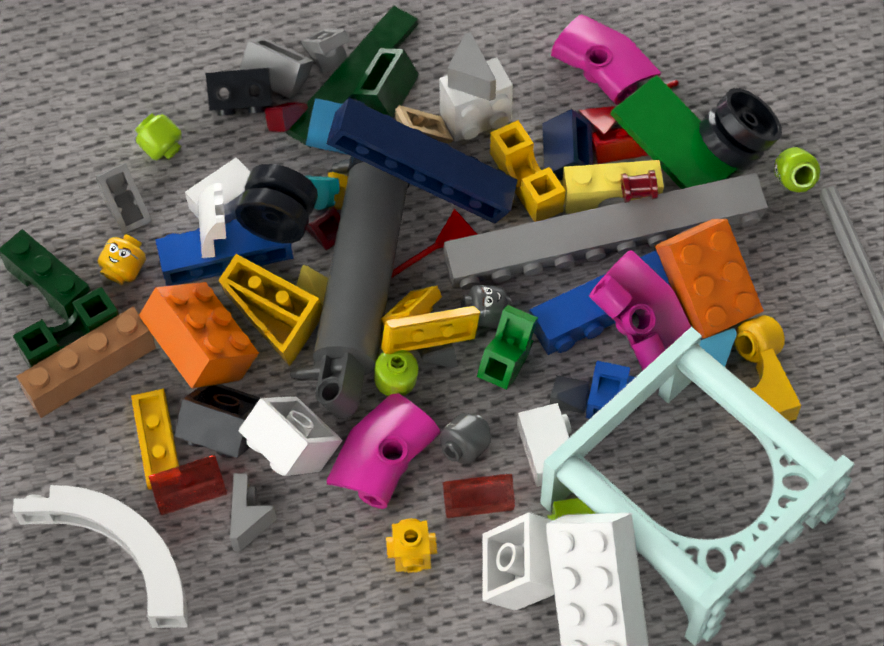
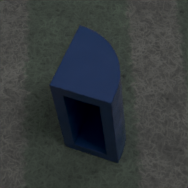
(567, 142)

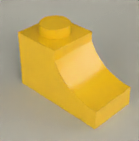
(775, 386)

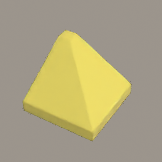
(312, 282)

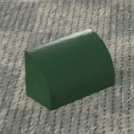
(387, 81)

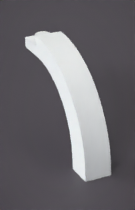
(127, 528)

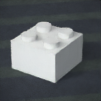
(471, 115)
(289, 436)
(517, 563)

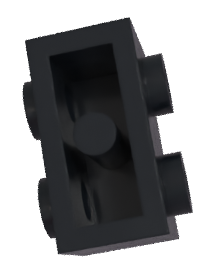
(239, 87)

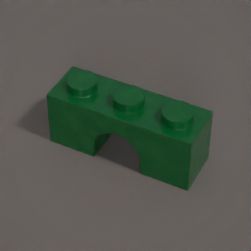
(37, 266)
(40, 341)

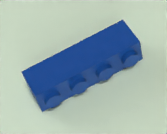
(183, 260)

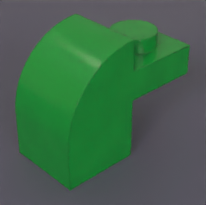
(509, 348)

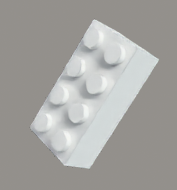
(597, 580)

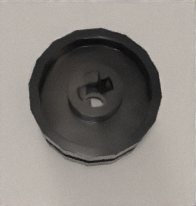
(740, 129)
(276, 203)

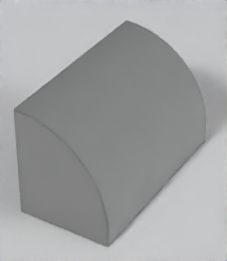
(287, 68)

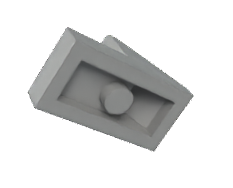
(327, 48)
(246, 518)

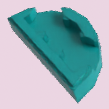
(326, 189)

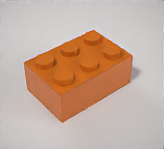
(709, 277)
(198, 334)

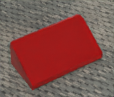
(615, 146)

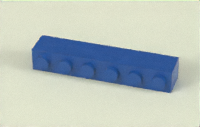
(576, 315)

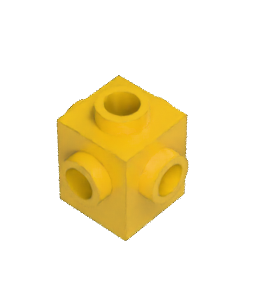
(411, 545)

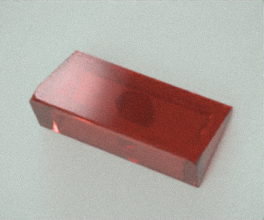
(187, 485)
(478, 495)

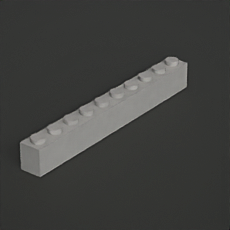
(600, 231)

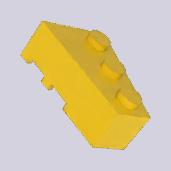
(272, 305)

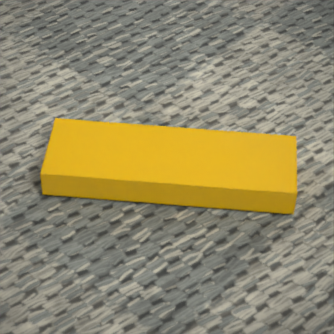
(430, 329)
(154, 432)

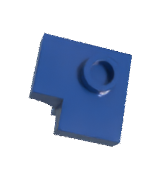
(606, 384)

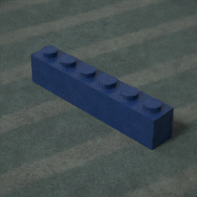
(422, 161)

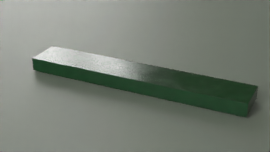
(386, 34)

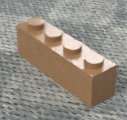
(86, 362)

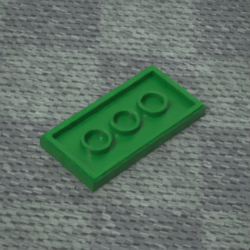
(670, 134)

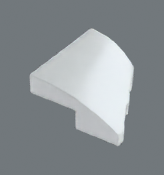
(211, 218)

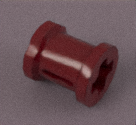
(639, 186)

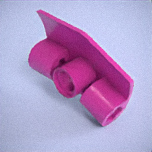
(604, 57)
(638, 289)
(389, 428)

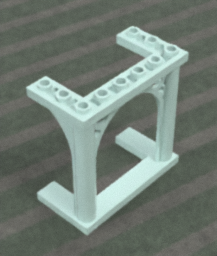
(697, 587)

